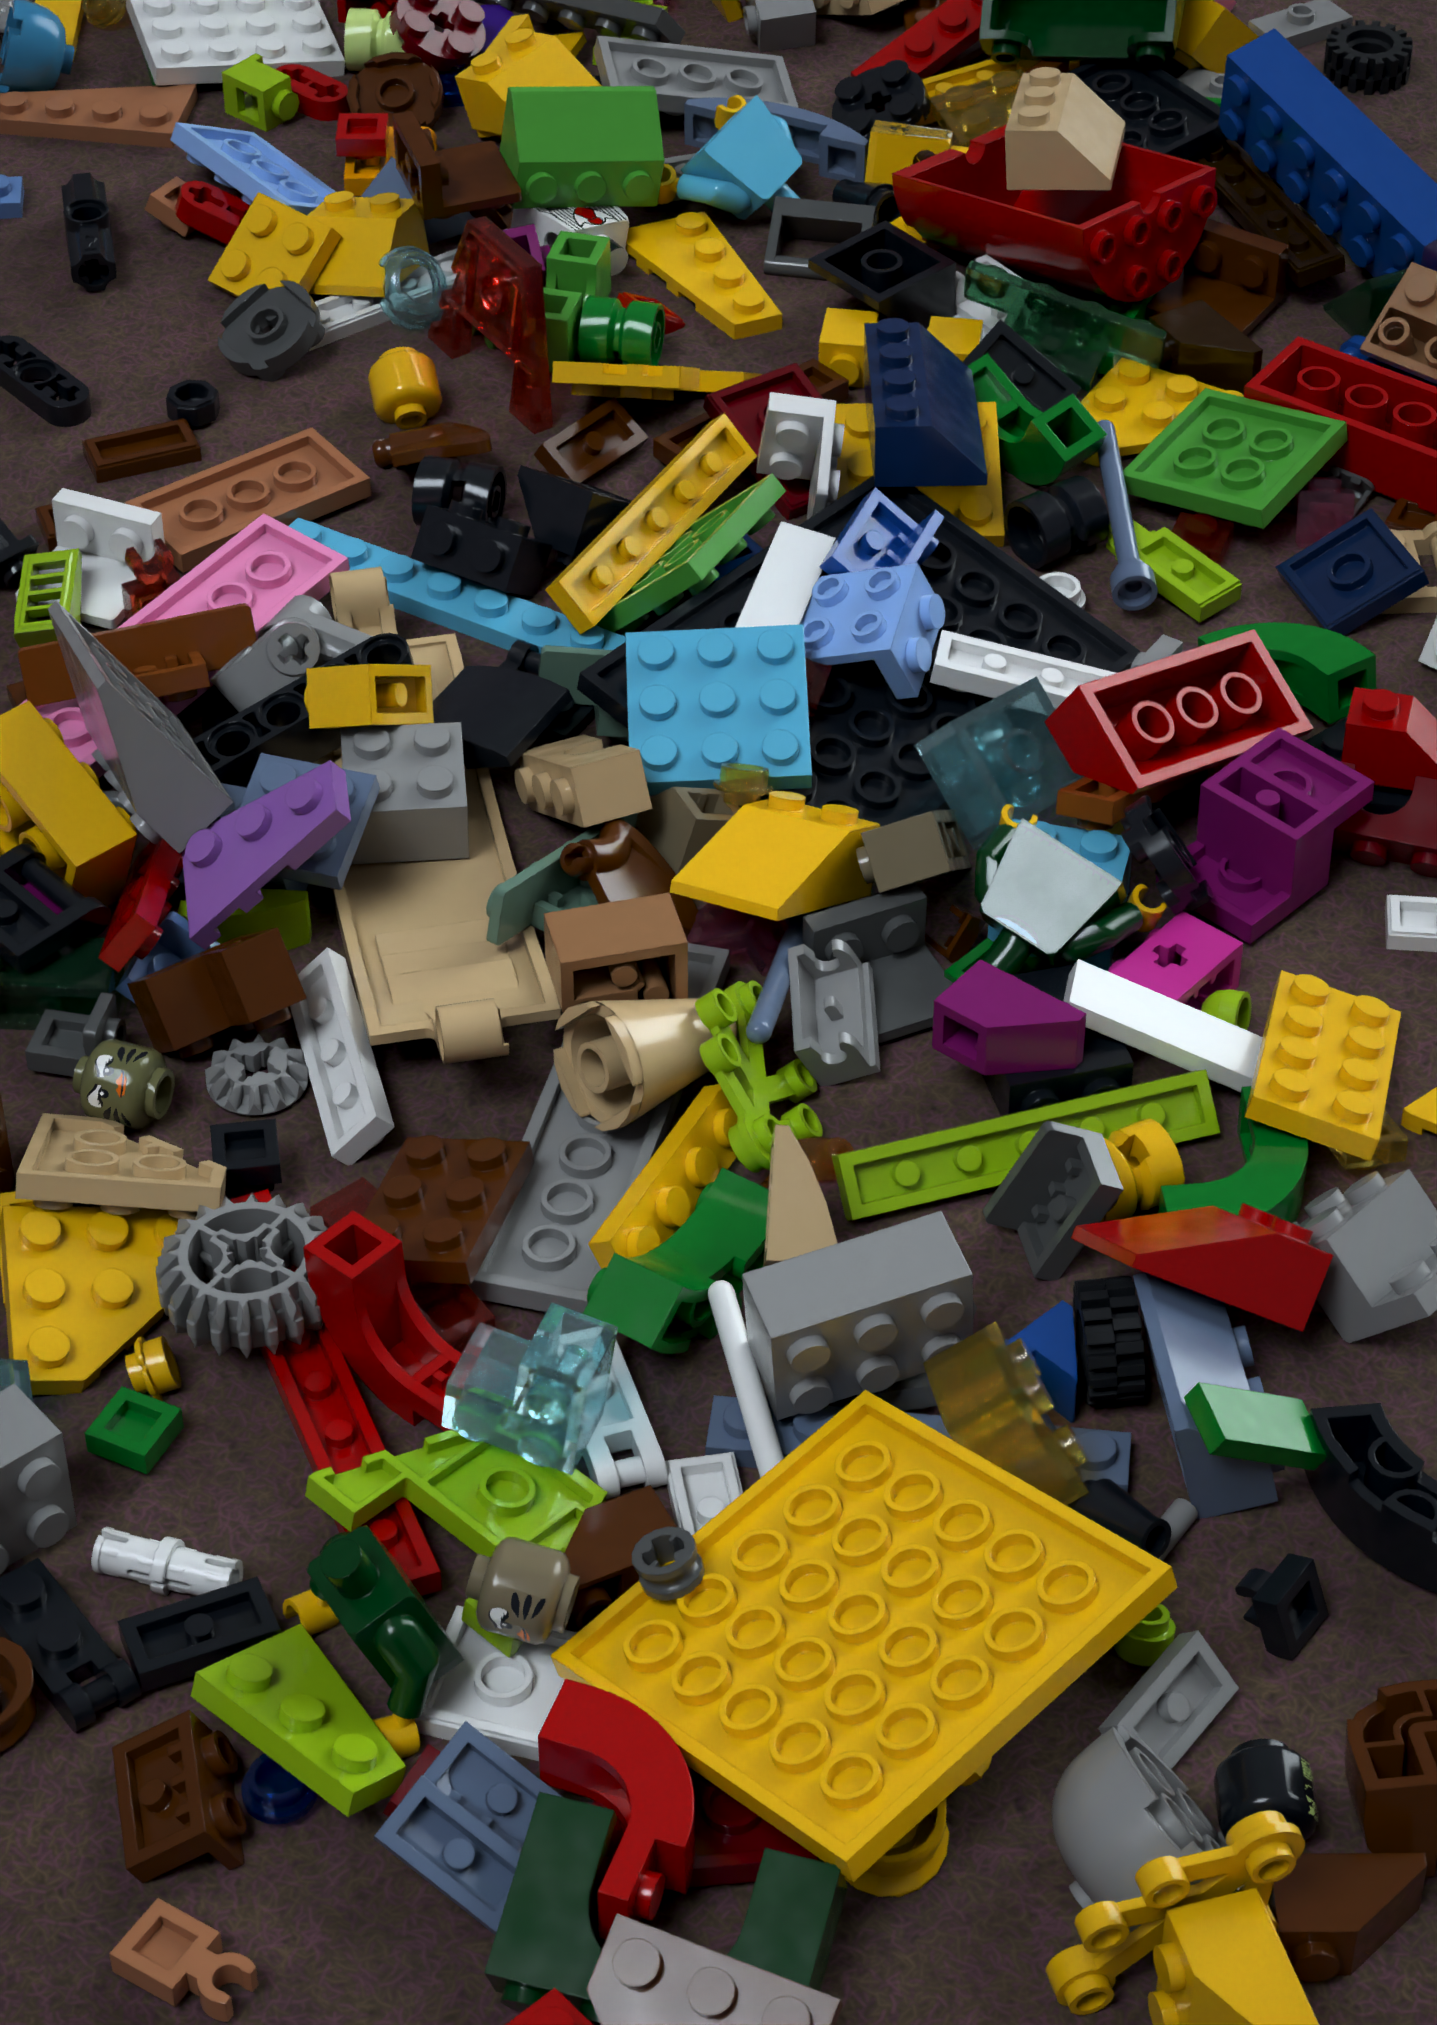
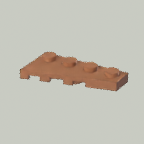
(101, 114)

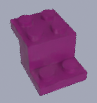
(1271, 831)

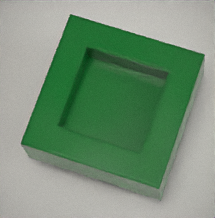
(134, 1430)

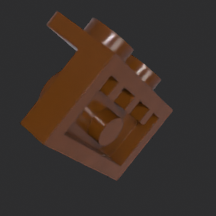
(177, 1797)

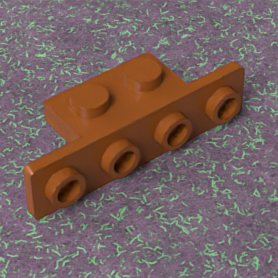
(163, 654)

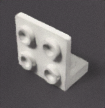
(803, 444)
(102, 534)

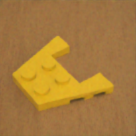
(641, 380)

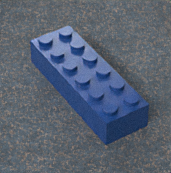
(1329, 156)

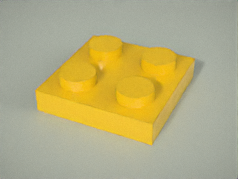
(273, 247)

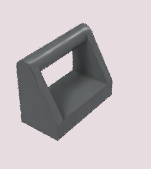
(814, 222)

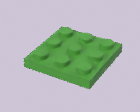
(1234, 457)
(692, 558)

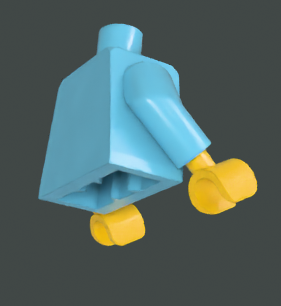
(740, 164)

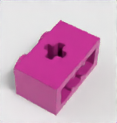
(1184, 961)

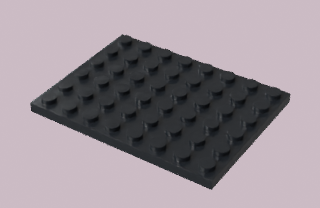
(861, 731)

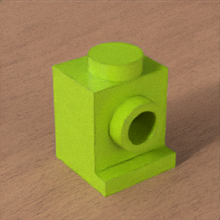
(268, 94)

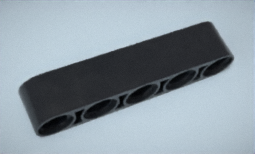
(281, 722)

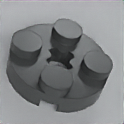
(270, 353)

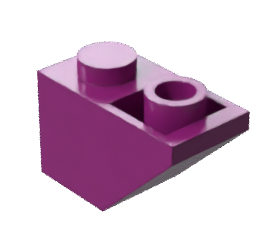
(1006, 1025)

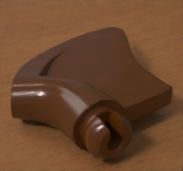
(439, 440)
(624, 867)

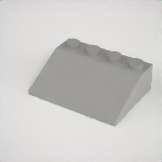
(139, 742)

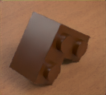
(228, 985)

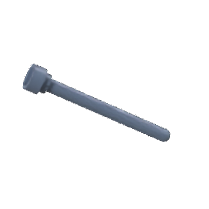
(1132, 580)
(776, 984)

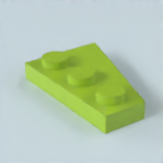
(303, 1718)

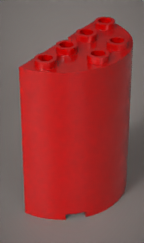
(1100, 241)

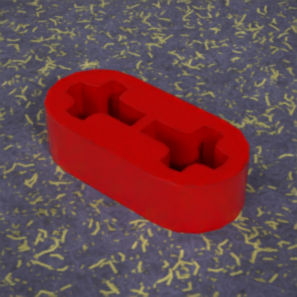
(317, 93)
(210, 210)

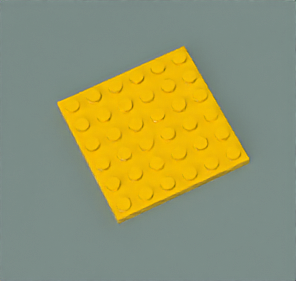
(869, 1630)

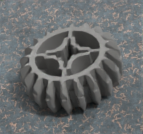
(250, 1290)

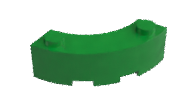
(665, 1292)

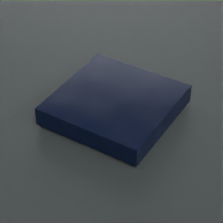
(1352, 574)

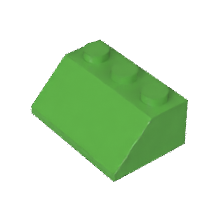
(583, 146)

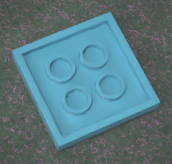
(719, 700)

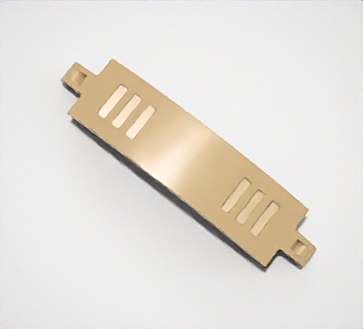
(422, 926)

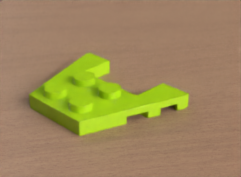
(469, 1491)

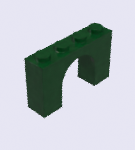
(552, 1913)

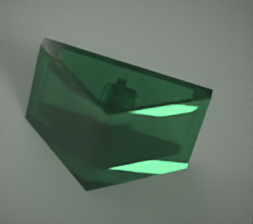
(1361, 306)

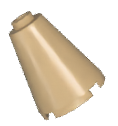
(628, 1056)

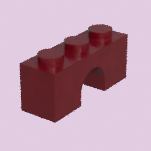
(1399, 837)

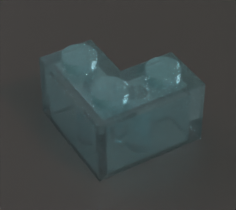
(537, 1393)

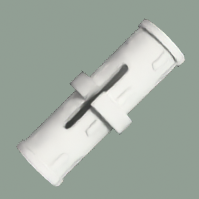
(163, 1563)

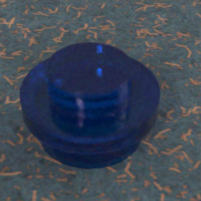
(274, 1793)

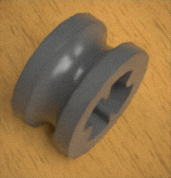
(670, 1580)

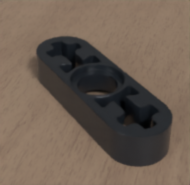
(31, 364)

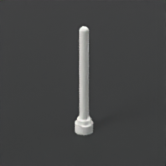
(745, 1376)

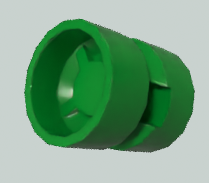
(621, 333)

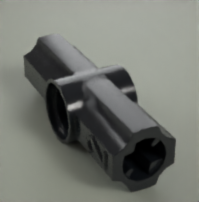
(88, 232)

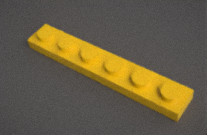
(651, 524)

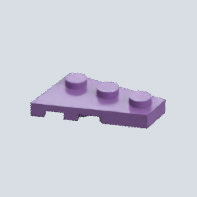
(254, 843)

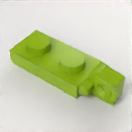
(1184, 573)

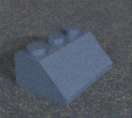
(1190, 1345)

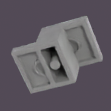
(1381, 1251)

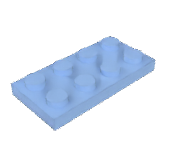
(250, 165)

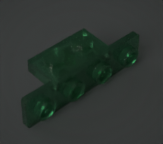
(1063, 328)

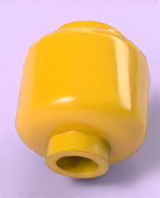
(404, 387)

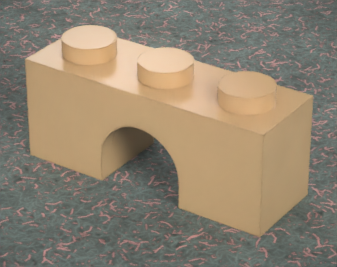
(583, 781)

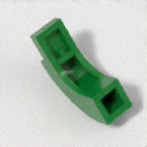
(1035, 443)
(1314, 662)
(1268, 1181)

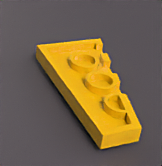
(707, 271)

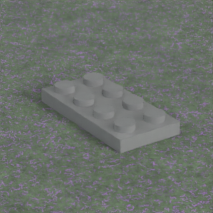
(691, 72)

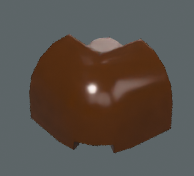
(1395, 1770)

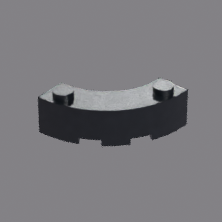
(1377, 1490)

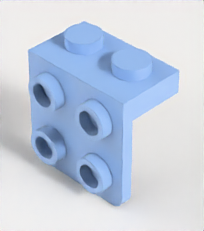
(876, 617)

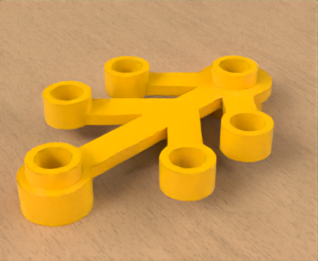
(1256, 1855)

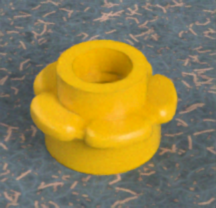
(153, 1367)

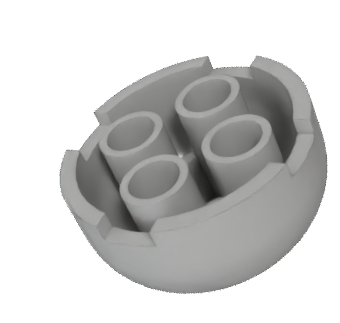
(1119, 1812)

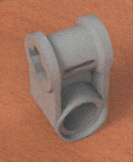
(260, 667)

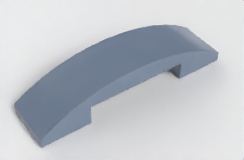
(817, 138)

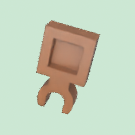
(179, 1954)

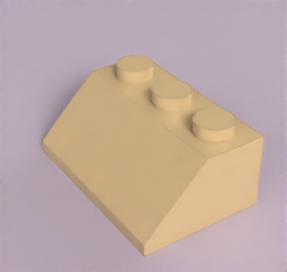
(1060, 135)

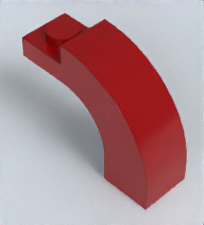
(375, 1320)
(633, 1766)

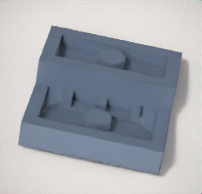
(466, 1823)

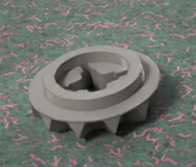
(263, 1091)

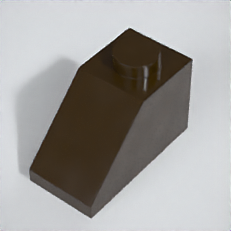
(1207, 347)

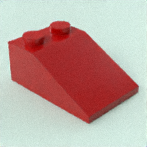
(1234, 1258)

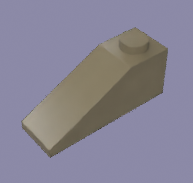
(913, 850)

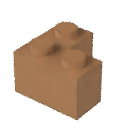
(617, 951)

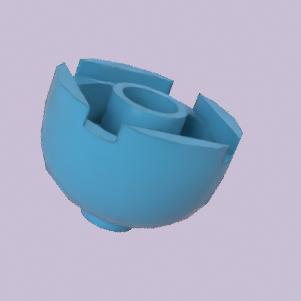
(33, 49)

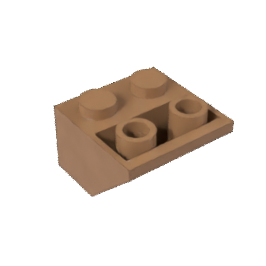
(1408, 326)

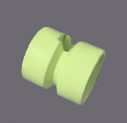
(368, 37)

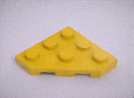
(1140, 402)
(78, 1288)

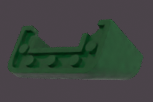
(1081, 30)

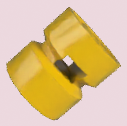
(1144, 1162)

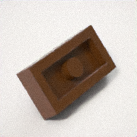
(592, 443)

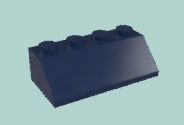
(919, 409)

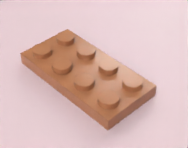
(283, 480)

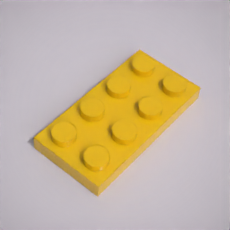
(1324, 1064)

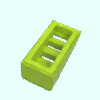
(26, 627)

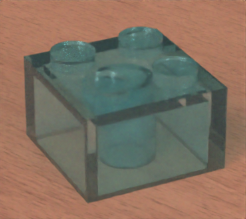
(998, 759)

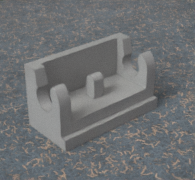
(833, 1014)

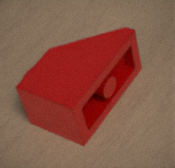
(1390, 738)

